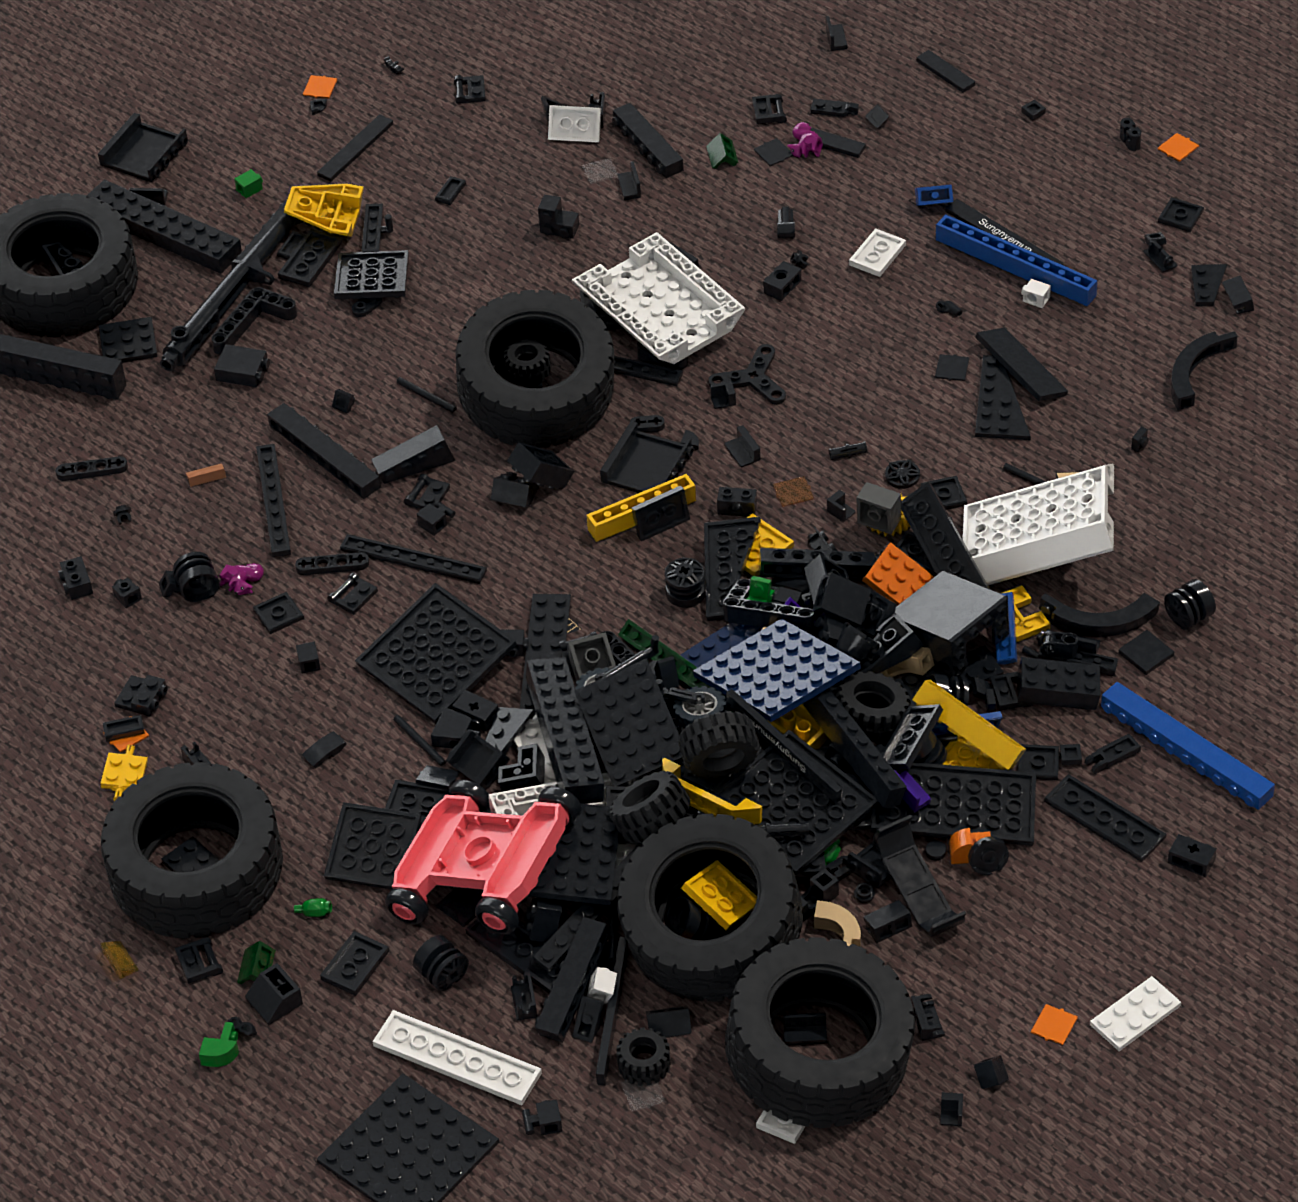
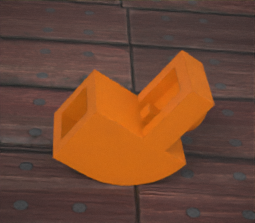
(961, 843)

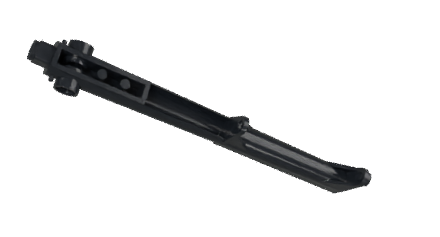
(246, 268)

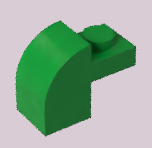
(760, 589)
(220, 1051)

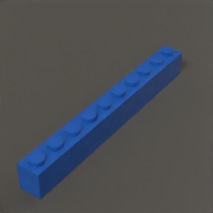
(1016, 259)
(1187, 746)

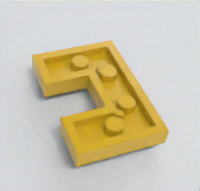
(1028, 625)

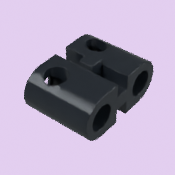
(1130, 134)

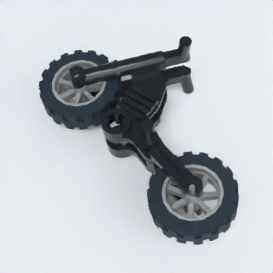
(682, 704)

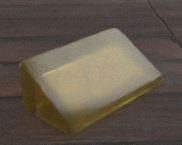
(118, 958)

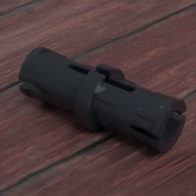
(850, 450)

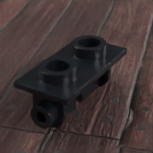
(1159, 256)
(818, 540)

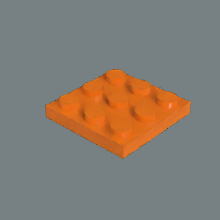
(896, 575)

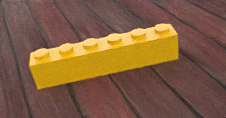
(619, 515)
(971, 726)

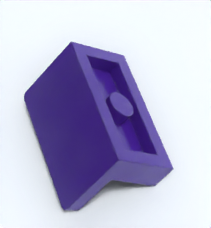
(914, 793)

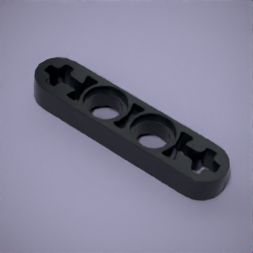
(91, 466)
(332, 561)

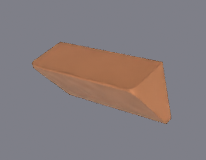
(206, 475)

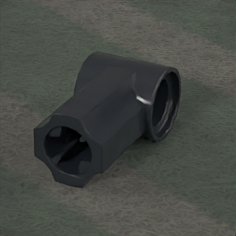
(785, 223)

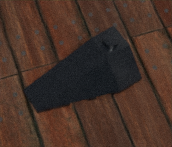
(895, 644)

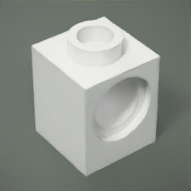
(1036, 293)
(602, 984)

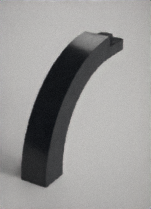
(1189, 358)
(1100, 624)

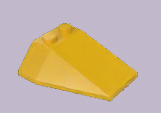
(327, 206)

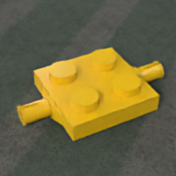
(123, 771)

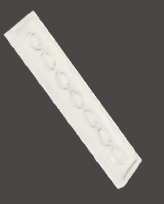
(457, 1057)

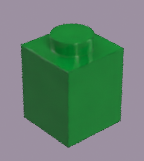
(248, 183)

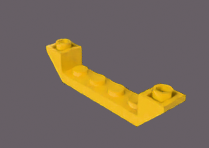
(713, 805)

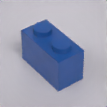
(934, 194)

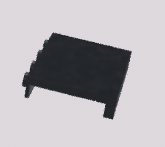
(141, 149)
(644, 460)

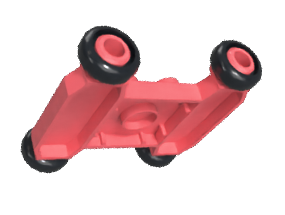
(480, 851)

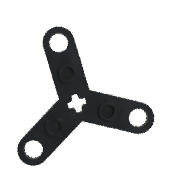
(760, 383)

